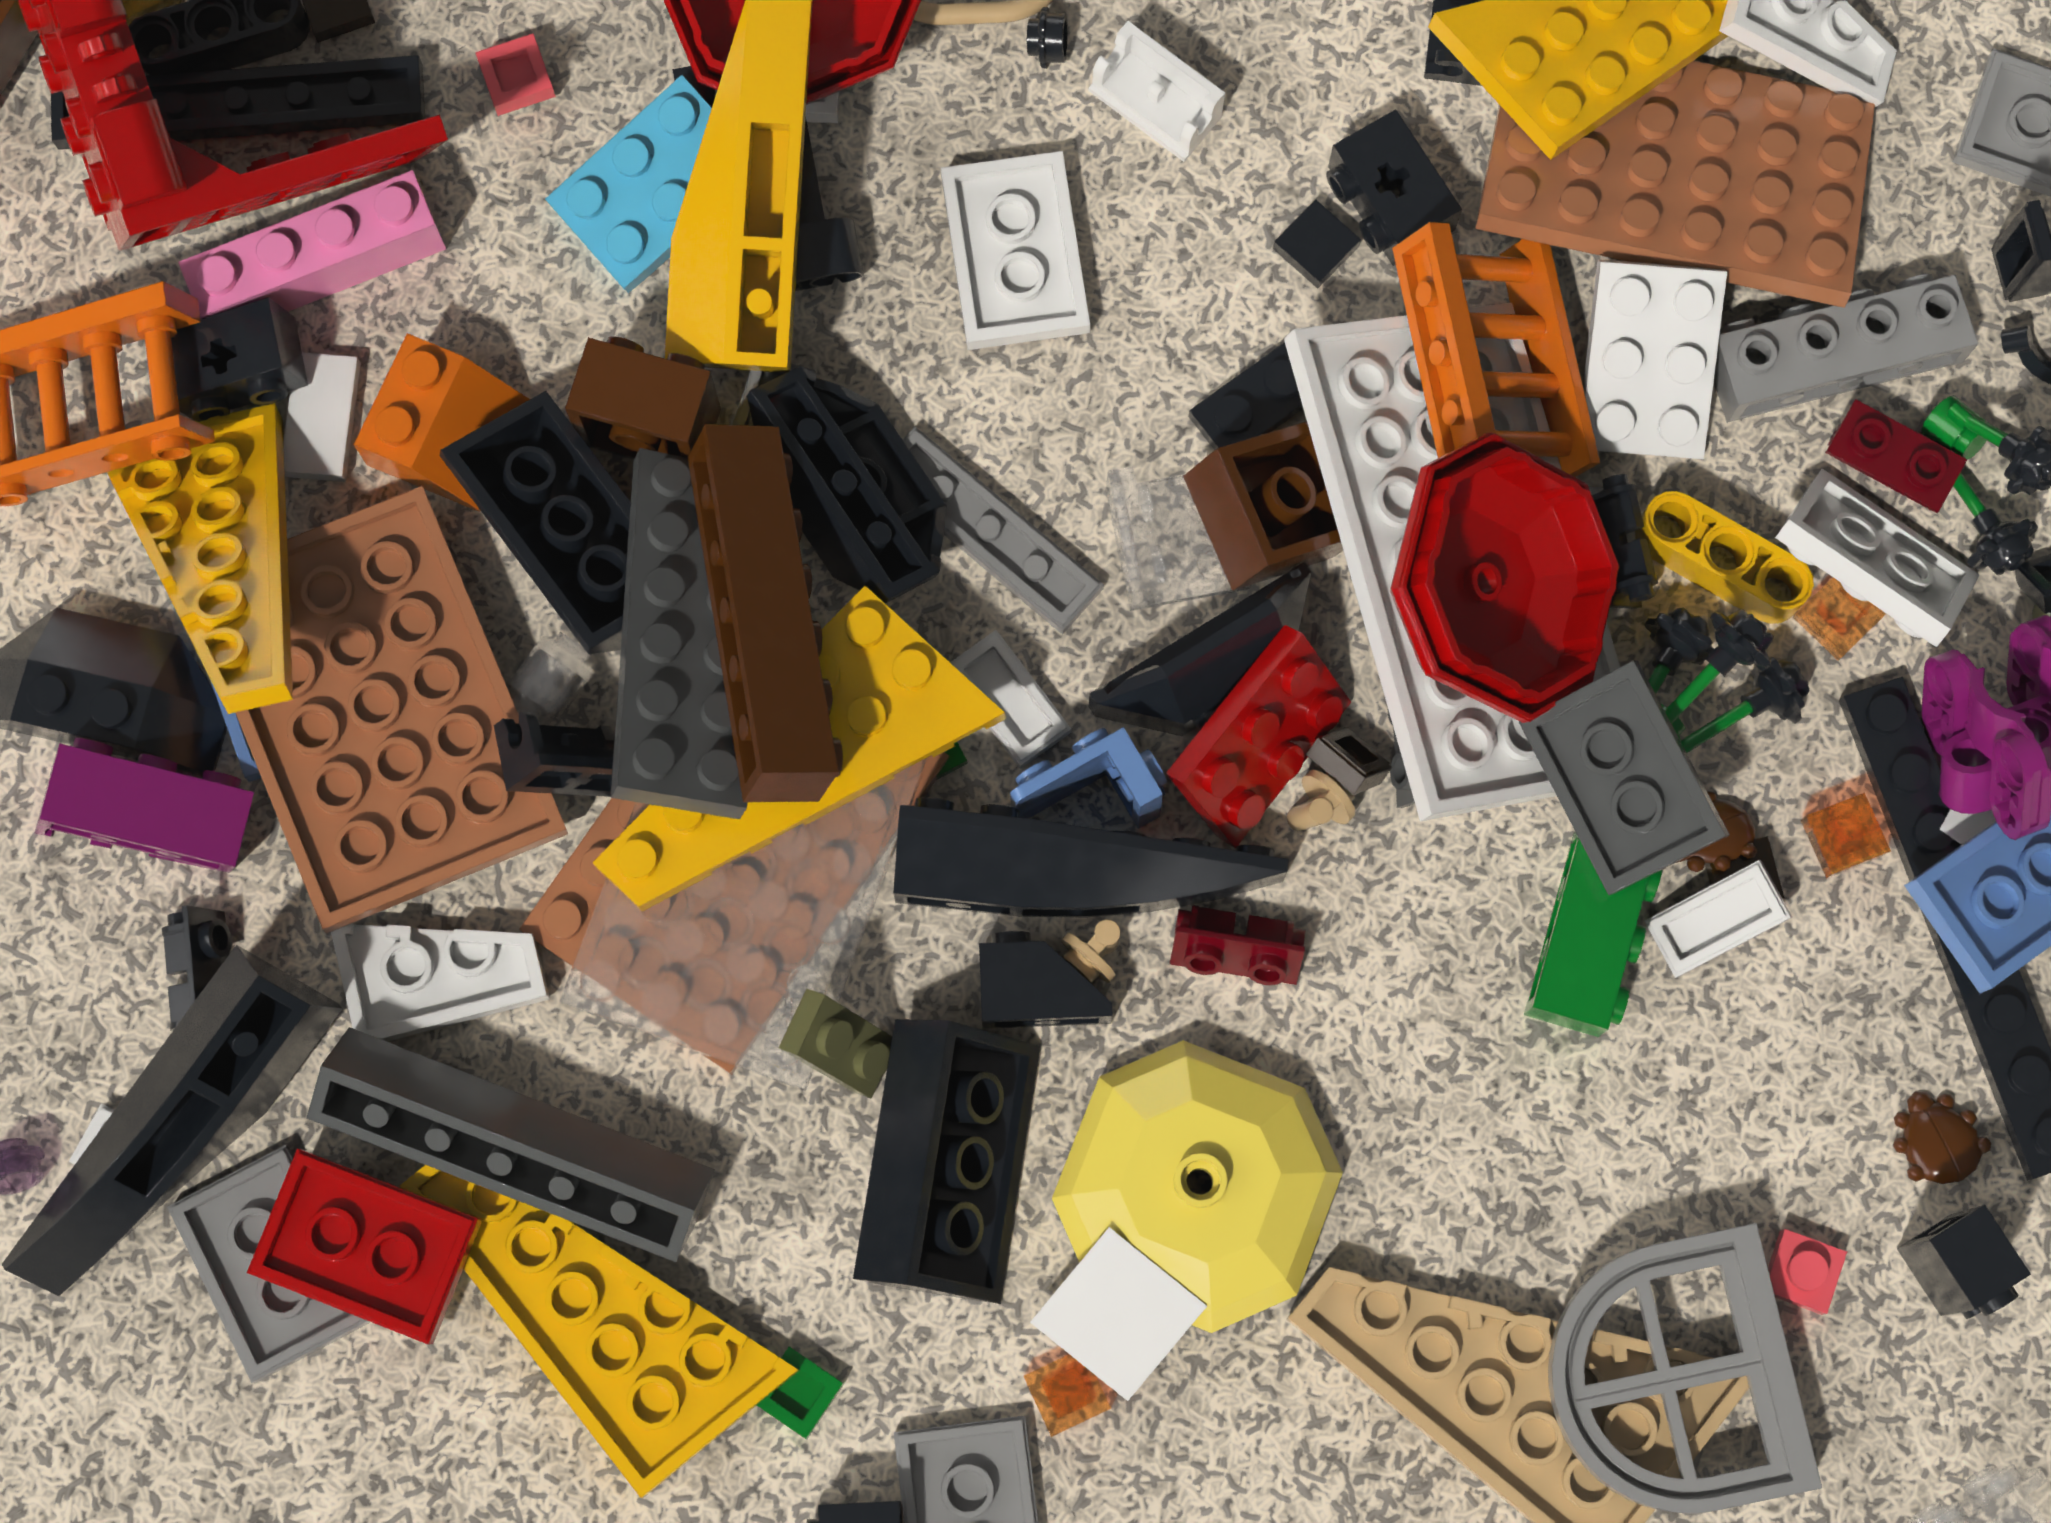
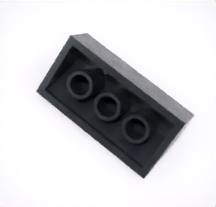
(553, 513)
(947, 1160)

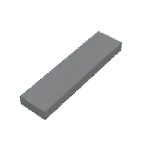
(1005, 540)

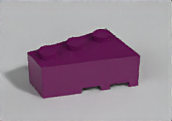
(145, 806)

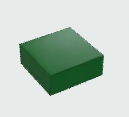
(803, 1397)

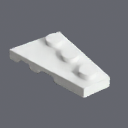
(1817, 40)
(428, 979)

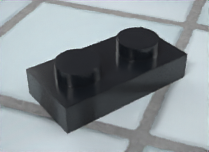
(1250, 403)

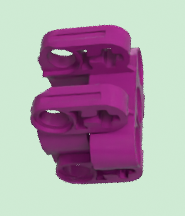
(1992, 752)

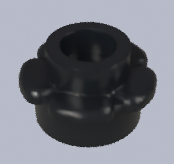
(1048, 37)

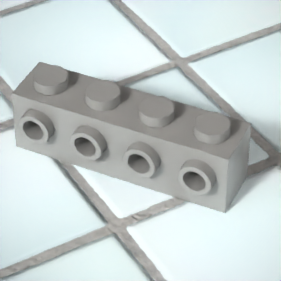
(1842, 349)

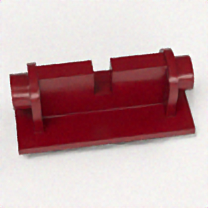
(1895, 456)
(1266, 954)

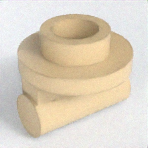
(1325, 802)
(1088, 957)

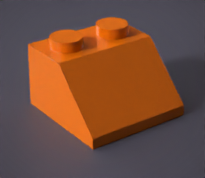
(425, 406)

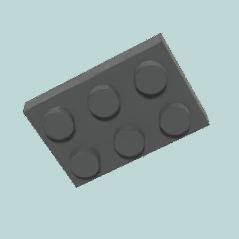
(1624, 778)

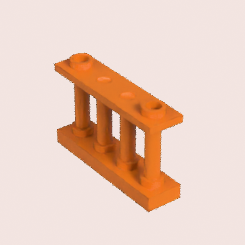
(100, 332)
(1449, 357)

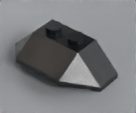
(854, 484)
(1196, 673)
(111, 686)

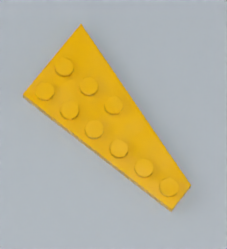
(1575, 62)
(222, 551)
(889, 710)
(618, 1344)

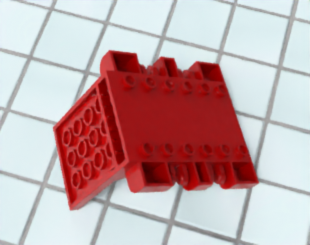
(153, 183)

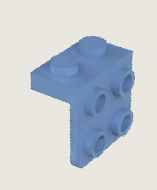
(1132, 774)

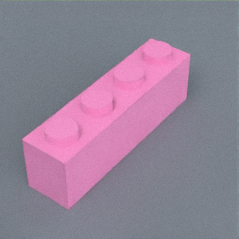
(318, 250)

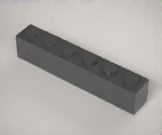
(510, 1143)

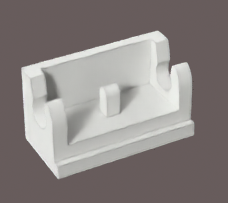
(1157, 92)

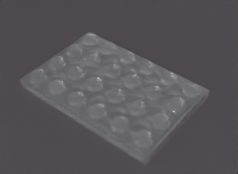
(741, 947)

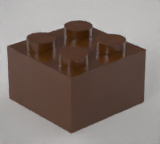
(639, 399)
(1265, 505)

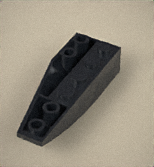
(1060, 869)
(183, 1111)

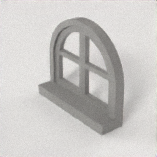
(1762, 1360)

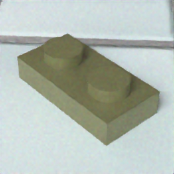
(837, 1043)

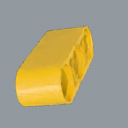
(1754, 557)

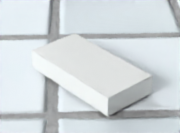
(322, 418)
(1031, 718)
(1718, 918)

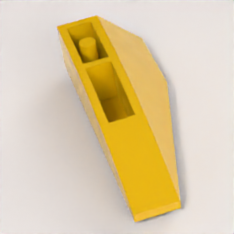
(742, 203)

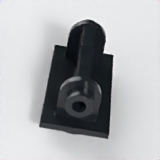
(1621, 515)
(196, 944)

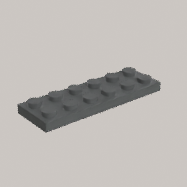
(671, 692)

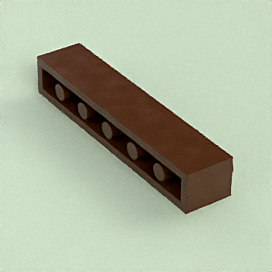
(763, 615)

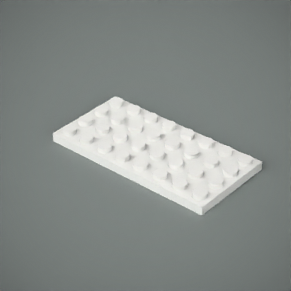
(1370, 443)

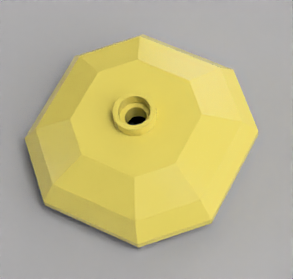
(1253, 1136)

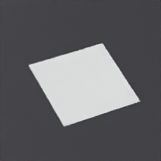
(1118, 1314)

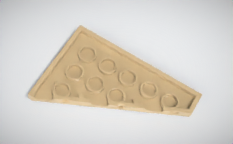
(1482, 1392)

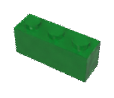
(1588, 948)

